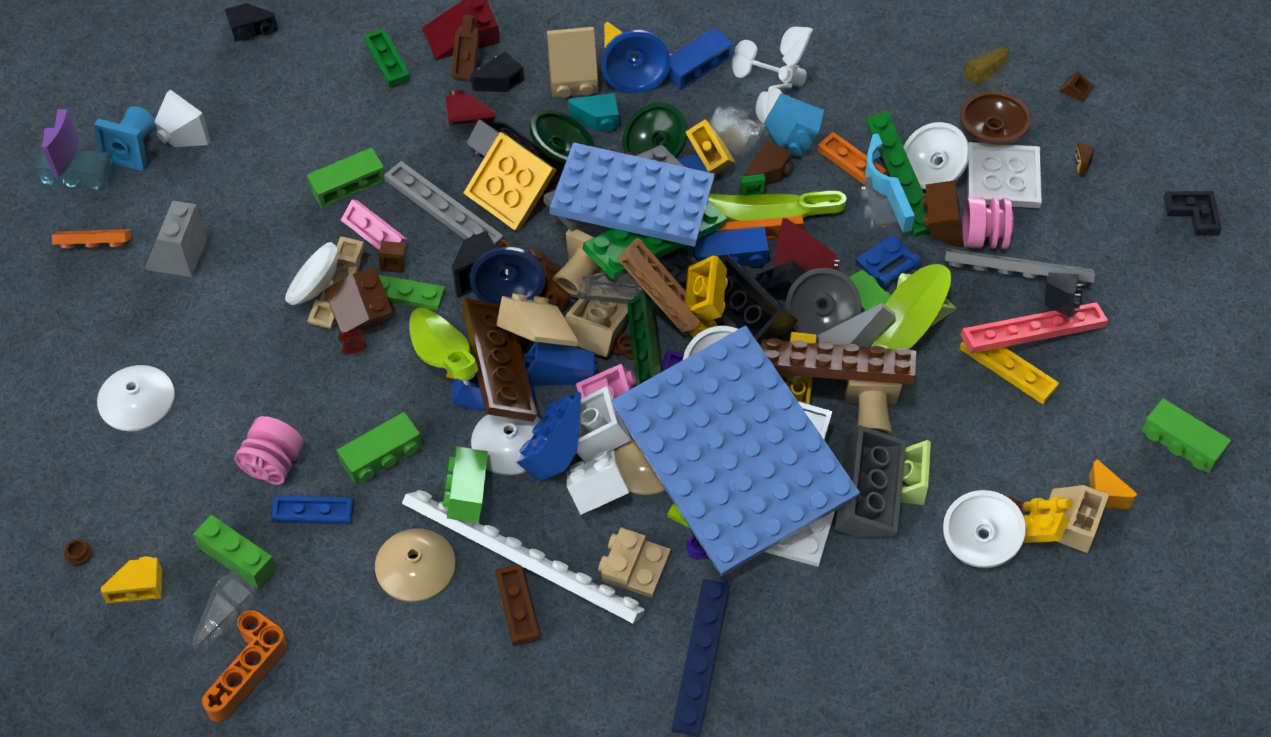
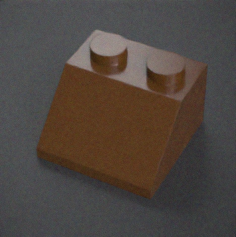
(943, 212)
(359, 301)

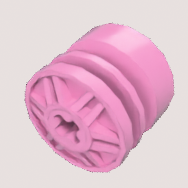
(991, 223)
(269, 450)

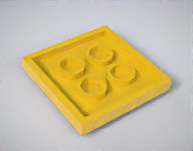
(509, 181)

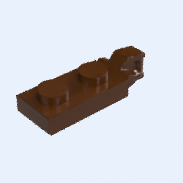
(465, 49)

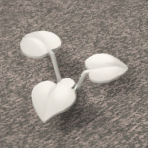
(792, 47)

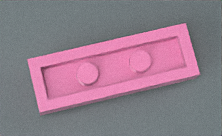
(370, 225)

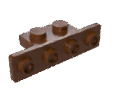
(552, 291)

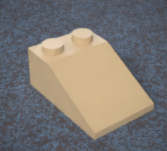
(572, 62)
(535, 320)
(597, 324)

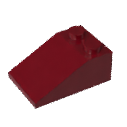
(441, 30)

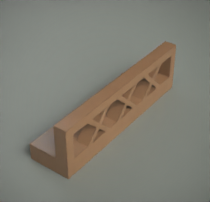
(655, 284)

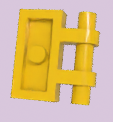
(1046, 527)

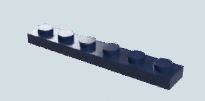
(700, 658)

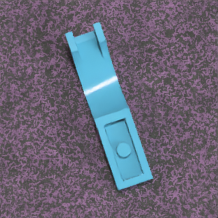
(889, 186)

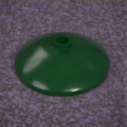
(653, 125)
(556, 132)

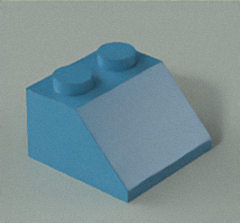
(793, 124)

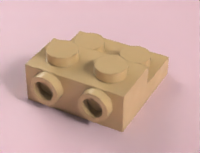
(634, 563)

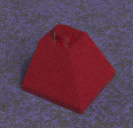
(466, 109)

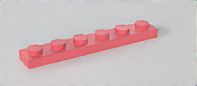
(1032, 328)

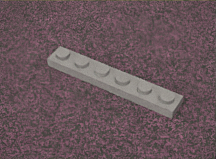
(438, 203)
(1007, 265)

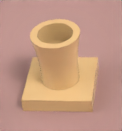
(578, 265)
(873, 402)

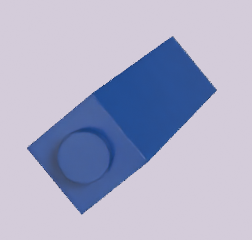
(558, 364)

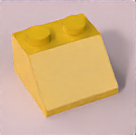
(706, 288)

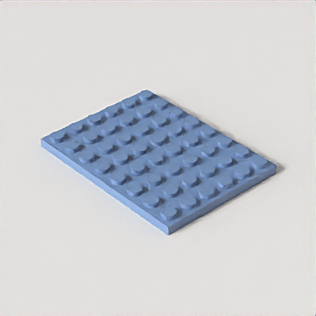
(734, 450)

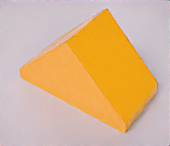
(1106, 481)

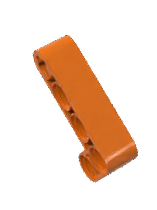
(240, 670)

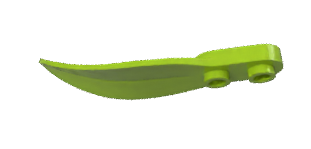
(778, 205)
(915, 307)
(441, 344)

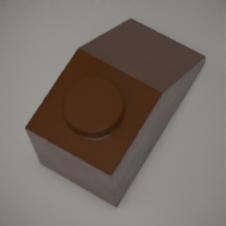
(773, 162)

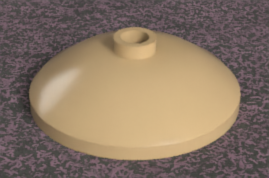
(637, 470)
(419, 577)

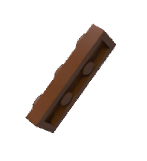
(517, 605)

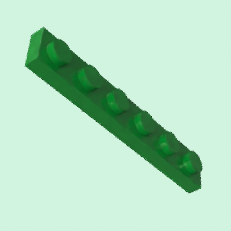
(898, 166)

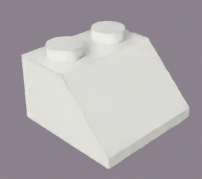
(599, 425)

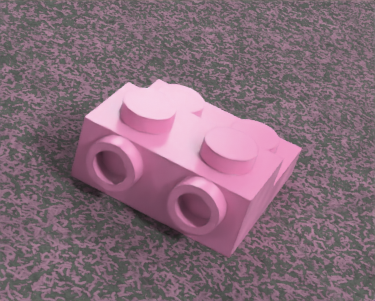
(617, 379)

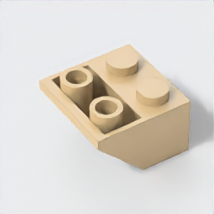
(1083, 516)

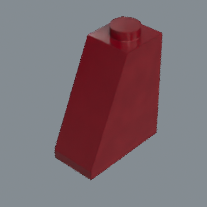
(802, 249)

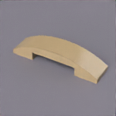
(348, 263)

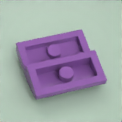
(60, 143)

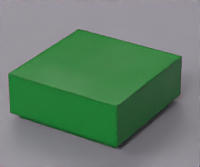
(752, 185)

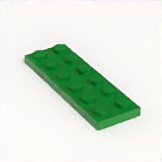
(609, 245)

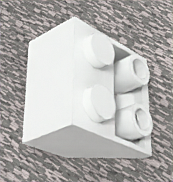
(596, 481)

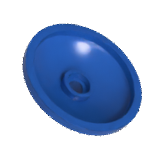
(638, 72)

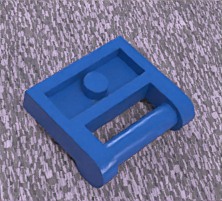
(884, 256)

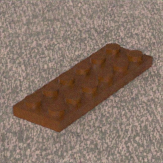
(841, 361)
(499, 362)

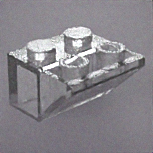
(738, 130)

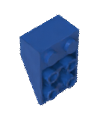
(553, 439)

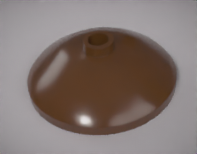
(995, 118)

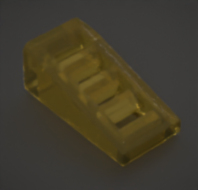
(984, 66)

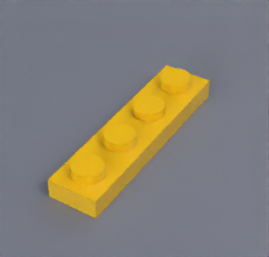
(1016, 371)

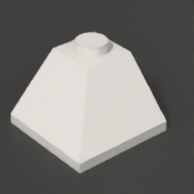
(180, 123)

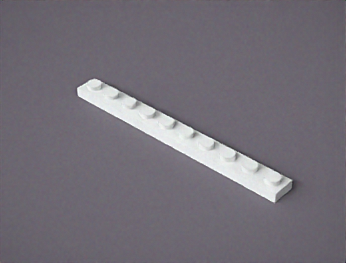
(531, 559)

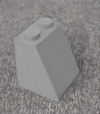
(178, 241)

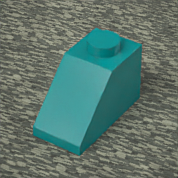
(596, 111)

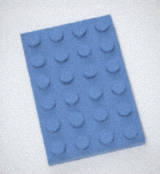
(632, 194)

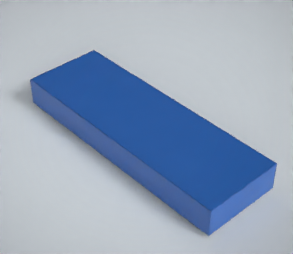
(312, 510)

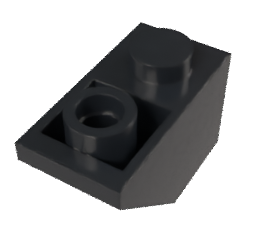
(250, 21)
(498, 75)
(780, 279)
(1063, 292)

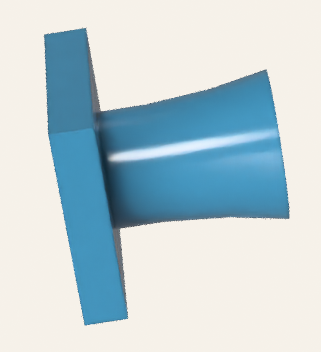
(126, 139)

